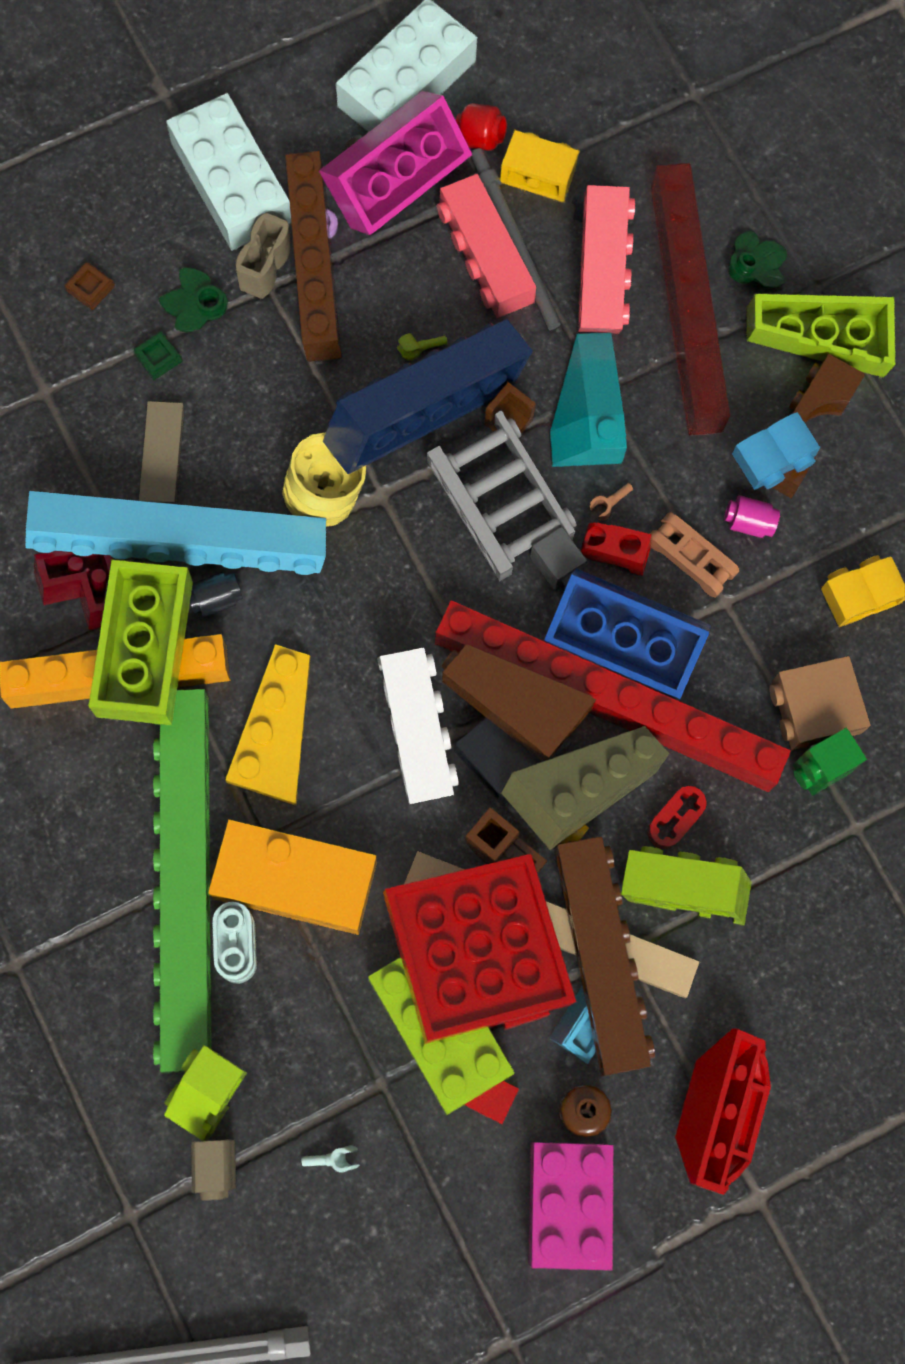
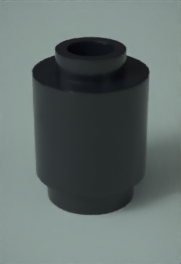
(215, 594)

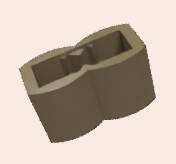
(263, 255)
(213, 1168)

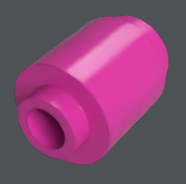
(752, 517)

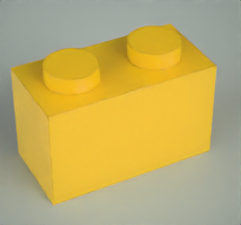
(539, 165)

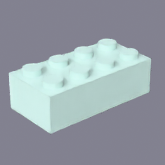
(416, 56)
(227, 168)

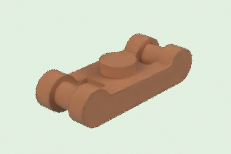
(693, 554)

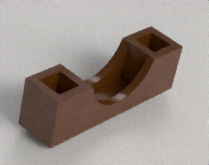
(828, 393)

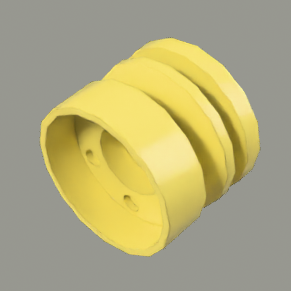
(316, 466)

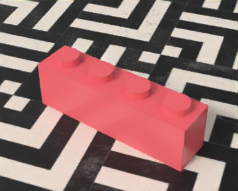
(486, 246)
(604, 259)

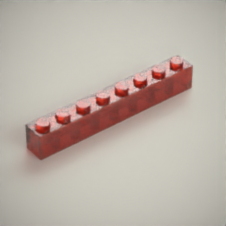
(690, 300)

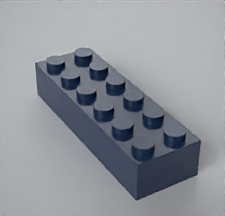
(425, 395)

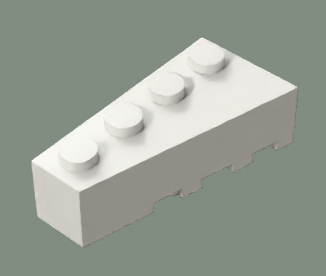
(417, 725)

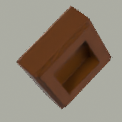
(89, 285)

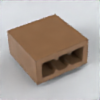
(818, 702)

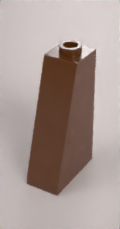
(517, 700)

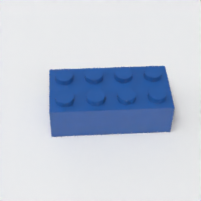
(627, 633)

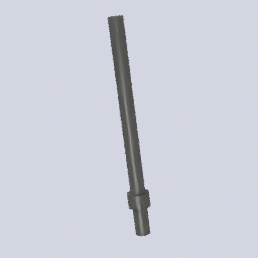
(492, 185)

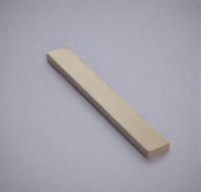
(654, 963)

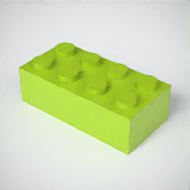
(141, 642)
(453, 1067)

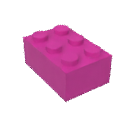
(571, 1206)

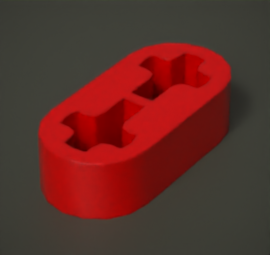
(683, 823)

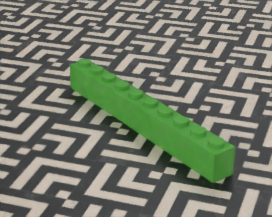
(184, 883)

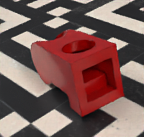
(617, 546)

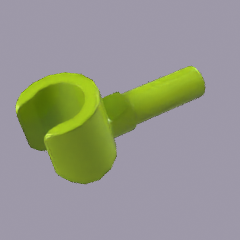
(411, 348)

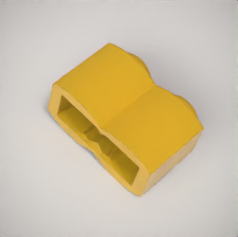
(864, 590)

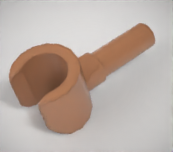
(610, 501)

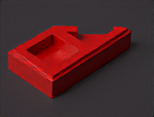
(495, 1102)

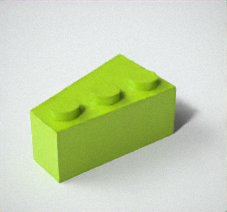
(687, 883)

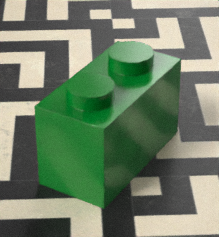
(828, 762)

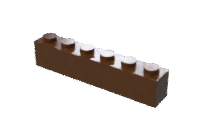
(313, 257)
(603, 956)

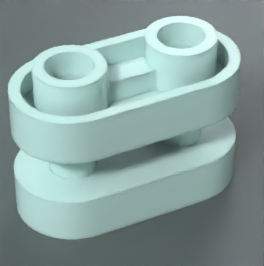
(234, 942)

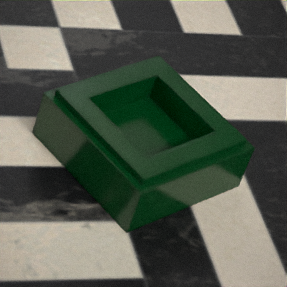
(157, 355)

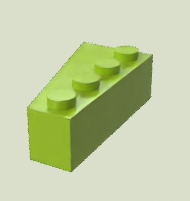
(847, 327)

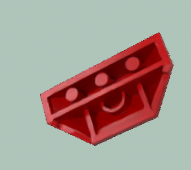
(724, 1110)

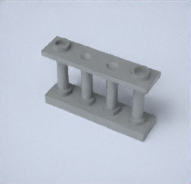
(465, 496)

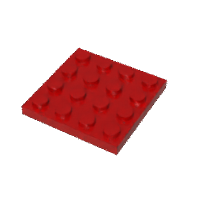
(478, 948)

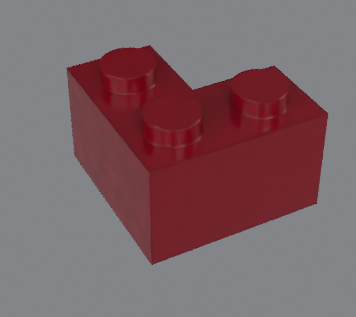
(71, 576)

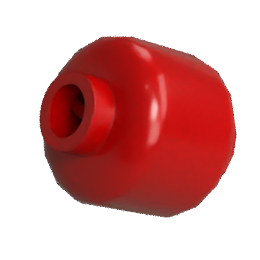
(482, 126)

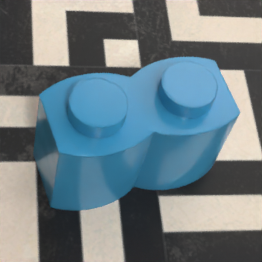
(776, 451)

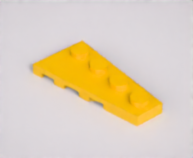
(272, 738)

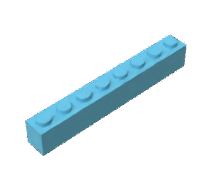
(175, 533)

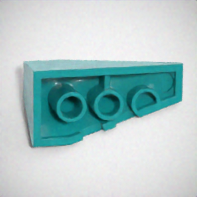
(590, 409)

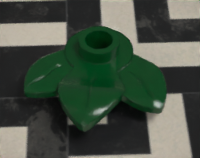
(757, 261)
(190, 301)

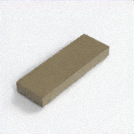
(161, 452)

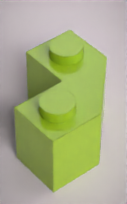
(203, 1092)

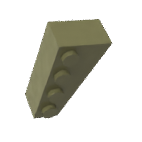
(578, 786)

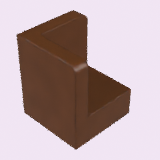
(513, 405)

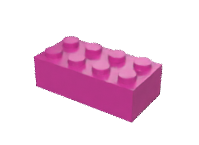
(396, 162)

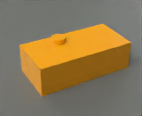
(293, 877)

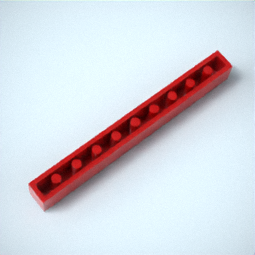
(622, 699)

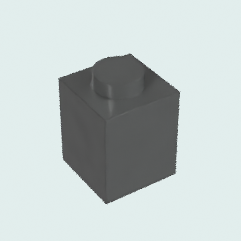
(557, 558)

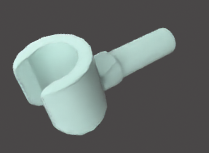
(336, 1159)

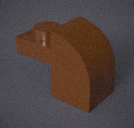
(497, 840)

